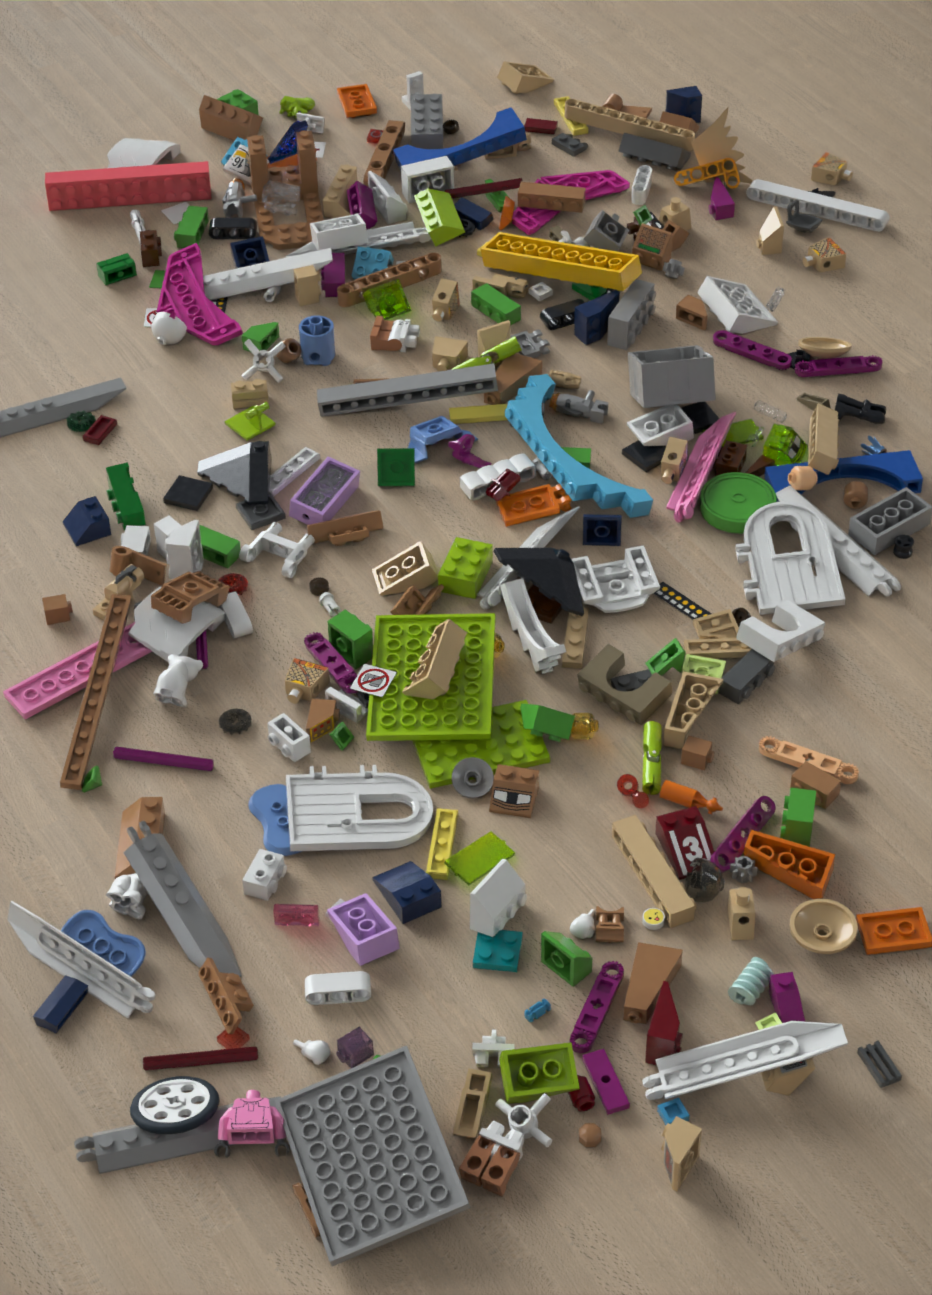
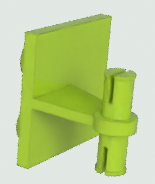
(251, 421)

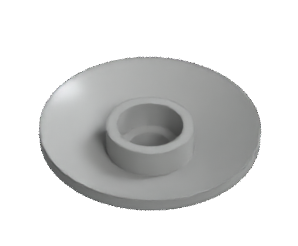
(473, 768)

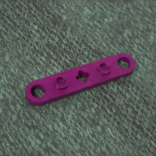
(761, 354)
(846, 365)
(325, 653)
(734, 843)
(591, 1019)

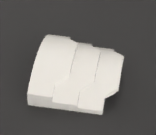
(141, 152)
(617, 584)
(169, 636)

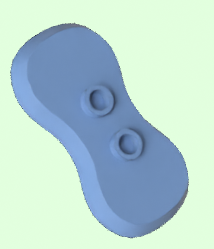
(270, 808)
(95, 934)

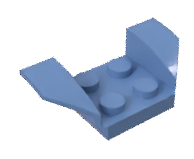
(430, 433)

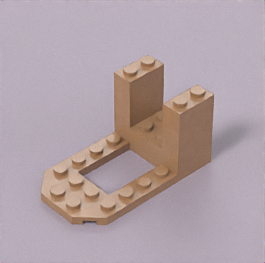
(303, 175)

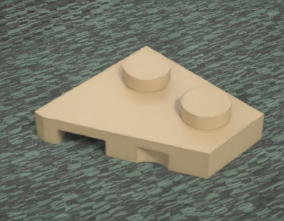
(716, 625)

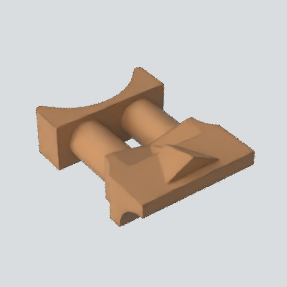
(609, 931)

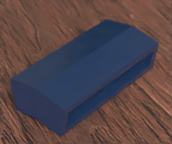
(474, 213)
(60, 1004)

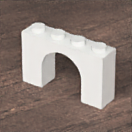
(800, 627)

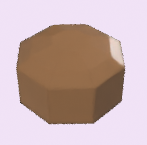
(590, 1135)

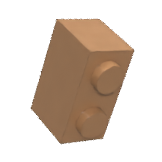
(813, 778)

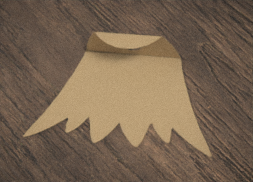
(714, 146)

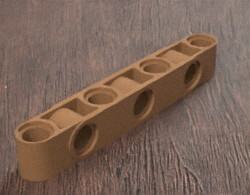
(383, 154)
(407, 272)

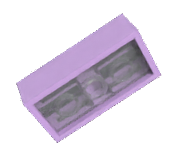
(324, 492)

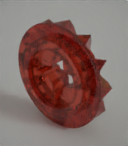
(231, 579)

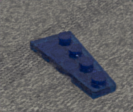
(287, 146)

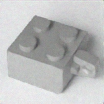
(606, 232)

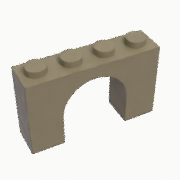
(635, 704)

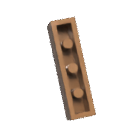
(551, 197)

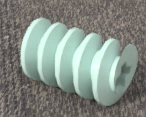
(750, 982)

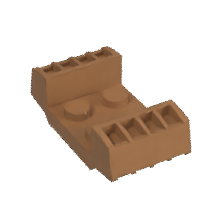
(186, 591)

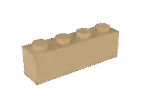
(336, 199)
(437, 662)
(690, 700)

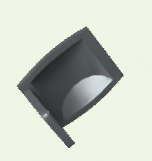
(801, 221)

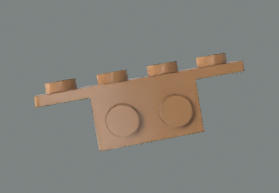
(347, 528)
(415, 603)
(226, 994)

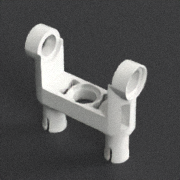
(269, 542)

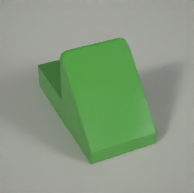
(670, 656)

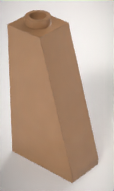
(511, 376)
(650, 968)

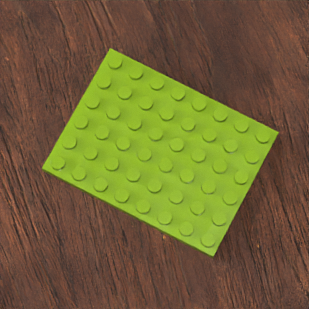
(459, 713)

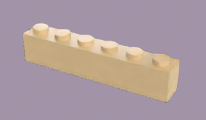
(823, 439)
(653, 871)

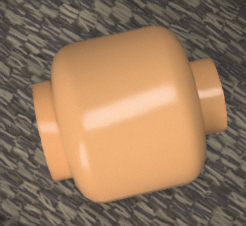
(802, 478)

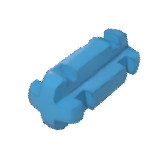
(537, 1010)

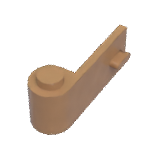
(615, 102)
(122, 557)

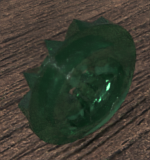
(86, 422)

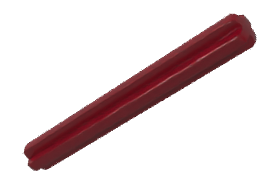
(484, 188)
(200, 1058)

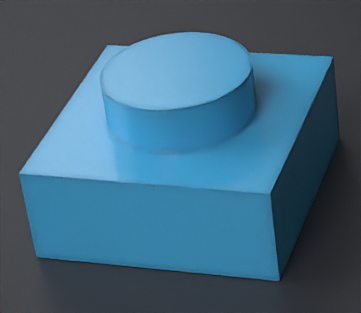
(671, 1109)

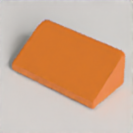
(507, 212)

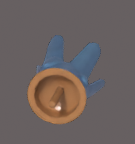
(875, 449)

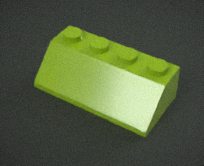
(439, 215)

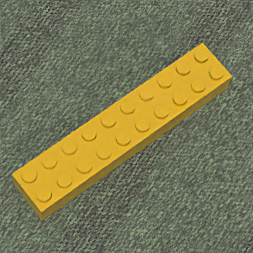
(561, 261)

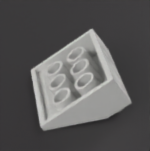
(735, 305)

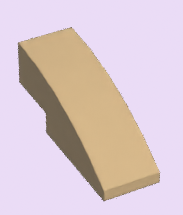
(472, 1103)

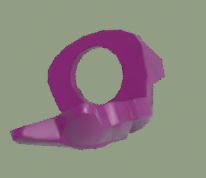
(464, 454)

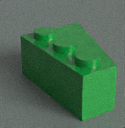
(124, 497)

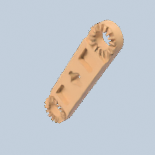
(796, 756)

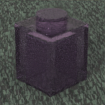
(354, 1047)

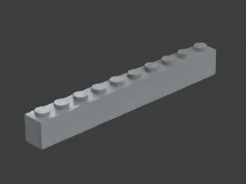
(407, 390)

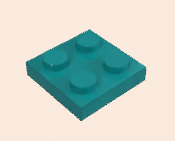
(498, 952)

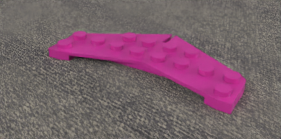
(596, 184)
(185, 298)

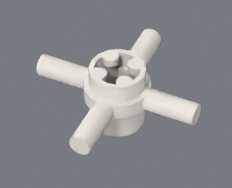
(258, 356)
(529, 1118)

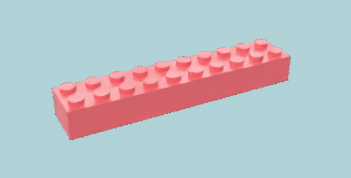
(128, 186)

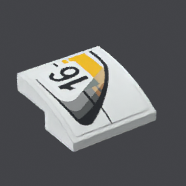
(239, 165)

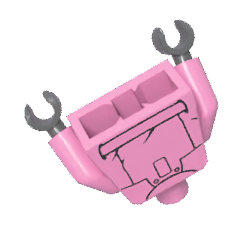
(251, 1122)

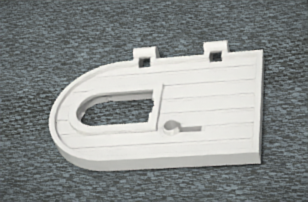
(790, 574)
(328, 811)

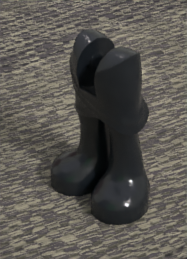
(863, 410)

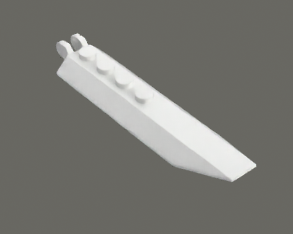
(379, 238)
(262, 275)
(849, 555)
(491, 592)
(78, 962)
(742, 1057)

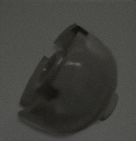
(704, 881)

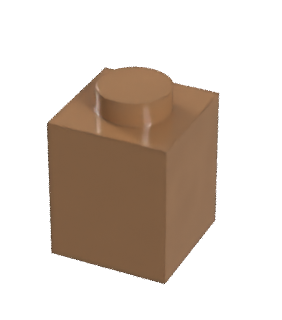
(57, 609)
(697, 753)

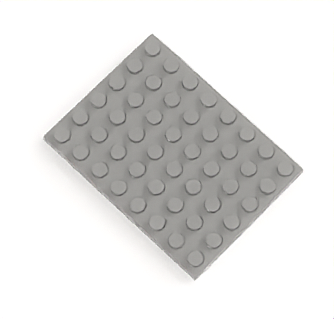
(371, 1155)

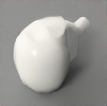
(583, 926)
(314, 1050)

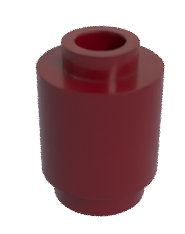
(584, 1097)

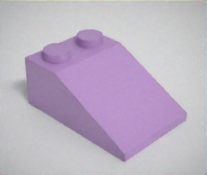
(364, 929)

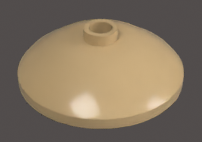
(824, 347)
(823, 918)

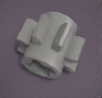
(673, 269)
(743, 869)

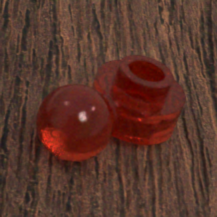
(639, 799)

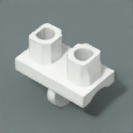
(315, 123)
(490, 1046)

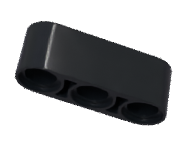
(225, 225)
(560, 315)

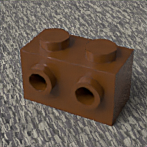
(150, 248)
(730, 458)

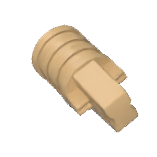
(565, 379)

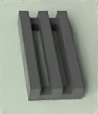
(872, 1049)

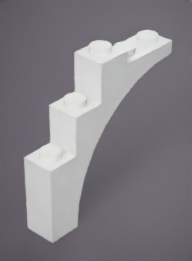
(533, 637)

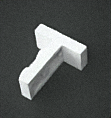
(414, 86)

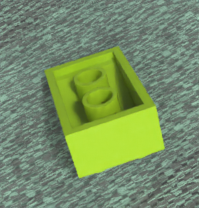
(536, 1071)

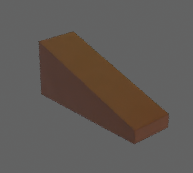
(759, 466)

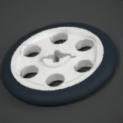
(174, 1105)

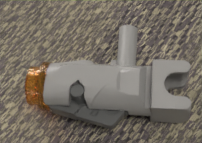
(235, 197)
(580, 407)

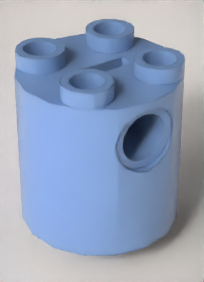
(317, 340)

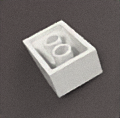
(660, 424)

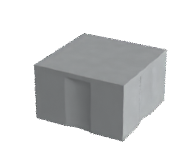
(671, 376)

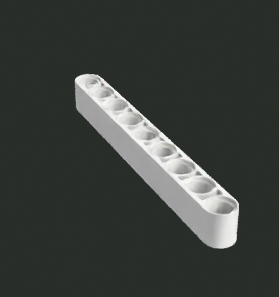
(818, 205)

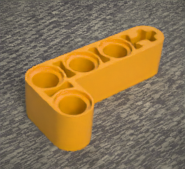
(706, 175)

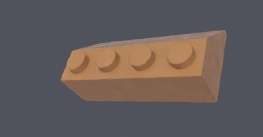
(228, 119)
(147, 809)

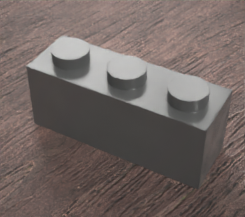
(746, 676)

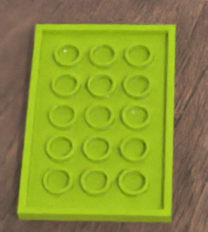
(508, 746)

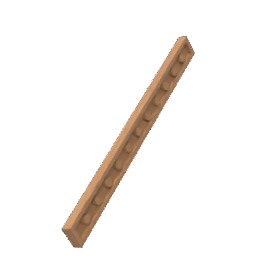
(95, 693)

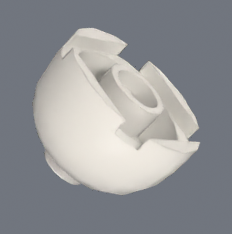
(167, 329)

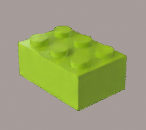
(465, 567)

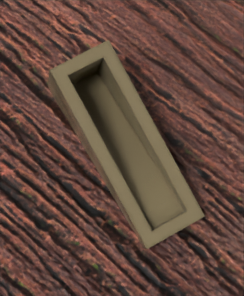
(811, 401)

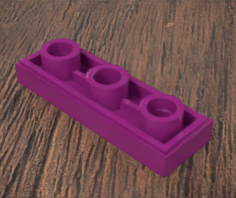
(605, 1081)

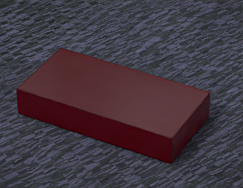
(540, 126)
(99, 430)

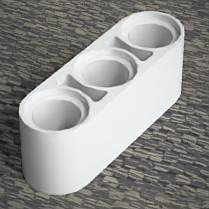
(641, 185)
(236, 616)
(337, 988)

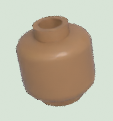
(290, 352)
(855, 495)

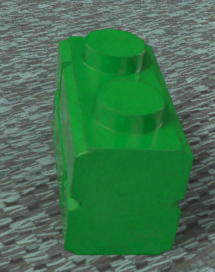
(116, 269)

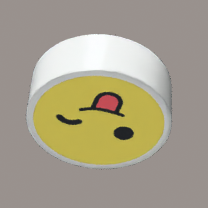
(653, 918)

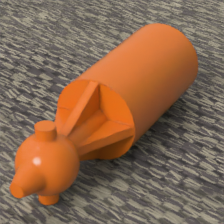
(687, 797)

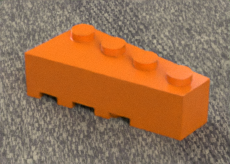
(791, 863)

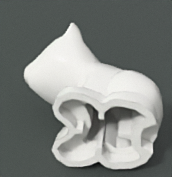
(173, 681)
(128, 895)

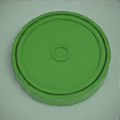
(733, 498)

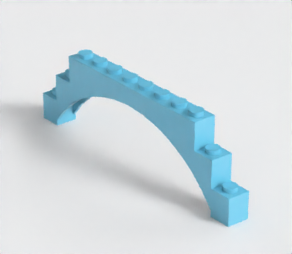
(575, 478)

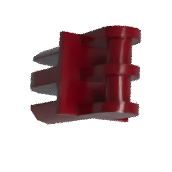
(503, 485)

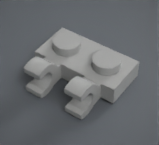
(531, 345)

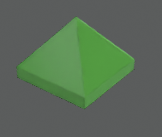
(643, 215)
(342, 736)
(92, 779)

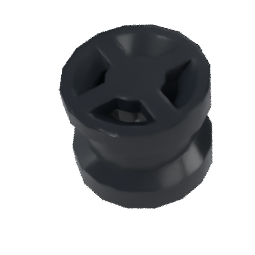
(903, 546)

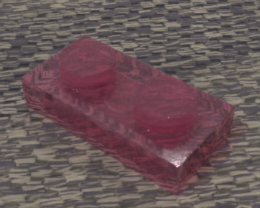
(296, 914)

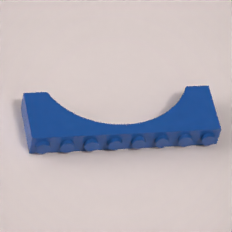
(503, 132)
(891, 468)

